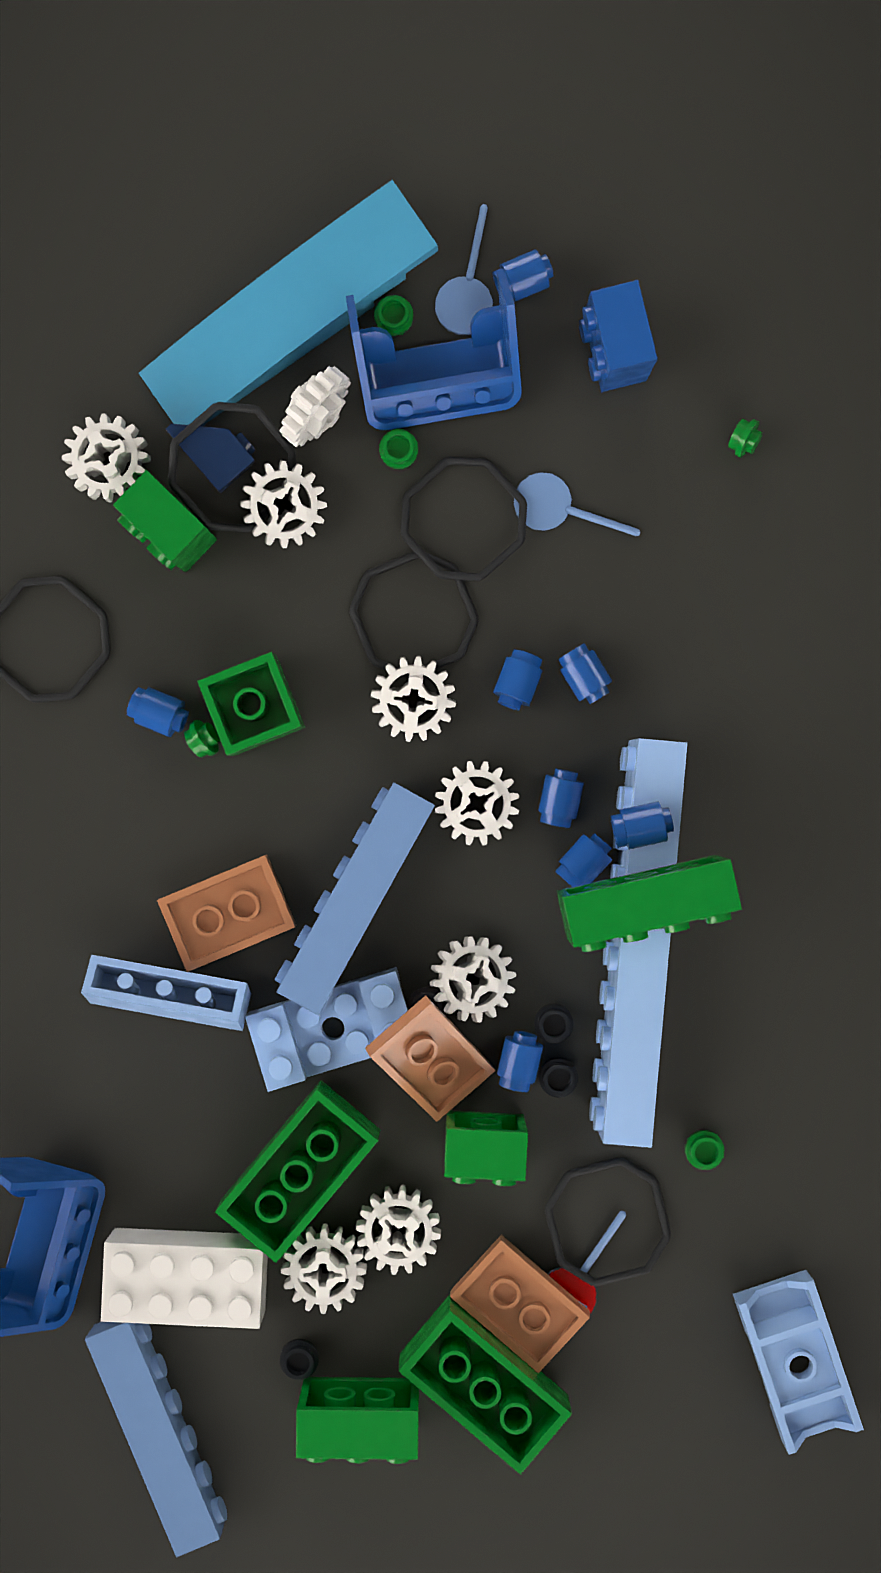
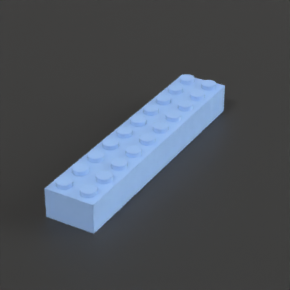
(637, 969)

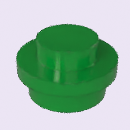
(394, 315)
(745, 437)
(398, 449)
(202, 738)
(704, 1149)

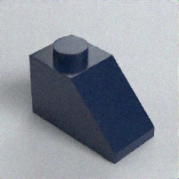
(217, 453)

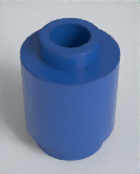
(526, 274)
(585, 674)
(518, 679)
(157, 711)
(560, 798)
(642, 825)
(584, 861)
(519, 1061)

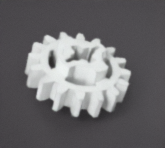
(315, 406)
(91, 461)
(292, 481)
(411, 715)
(490, 824)
(468, 993)
(388, 1241)
(339, 1268)

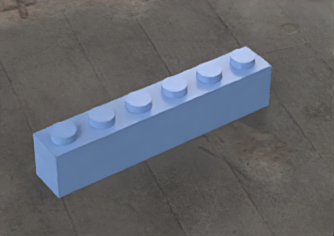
(355, 898)
(158, 1434)

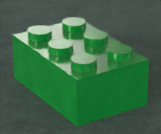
(357, 1419)

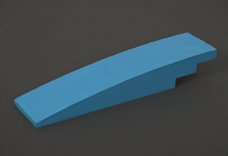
(291, 307)

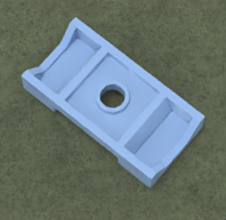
(292, 1039)
(788, 1322)

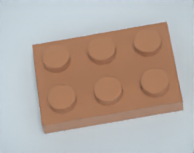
(226, 913)
(430, 1058)
(520, 1303)

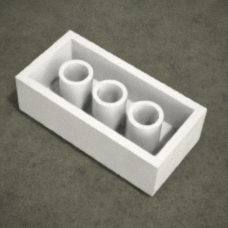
(183, 1279)

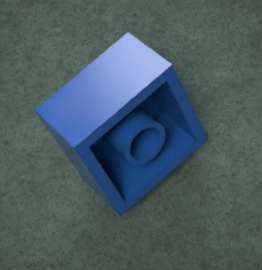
(618, 336)

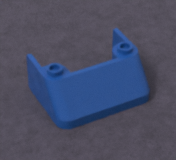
(440, 378)
(48, 1243)

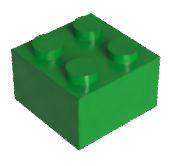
(157, 515)
(251, 704)
(485, 1147)

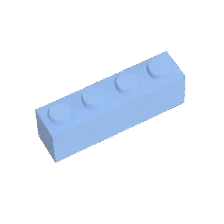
(166, 992)

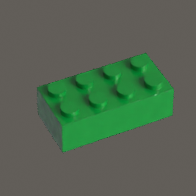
(649, 901)
(298, 1171)
(484, 1385)

